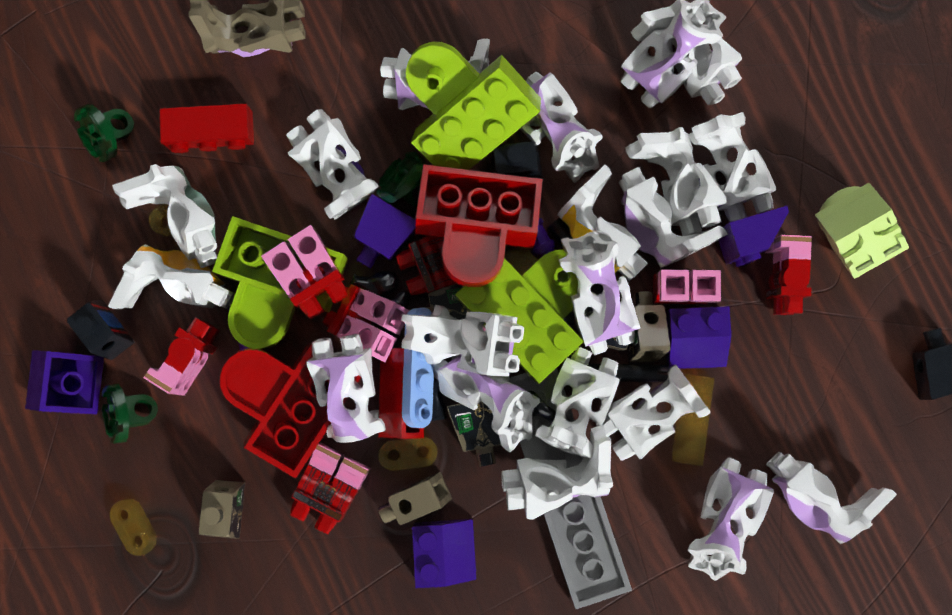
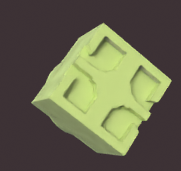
(861, 228)

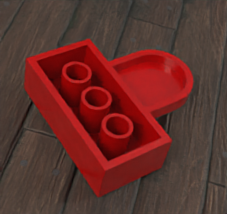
(477, 218)
(281, 401)

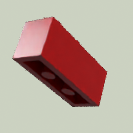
(206, 127)
(391, 398)

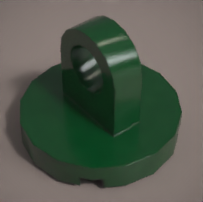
(98, 133)
(401, 179)
(120, 413)

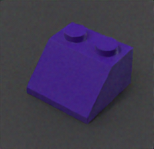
(751, 236)
(699, 337)
(64, 382)
(443, 553)

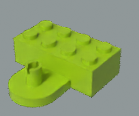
(468, 108)
(540, 303)
(260, 305)

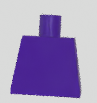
(382, 231)

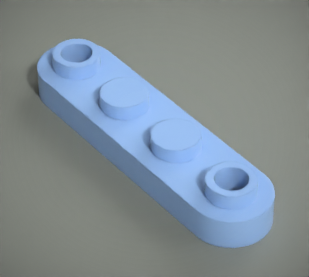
(417, 383)

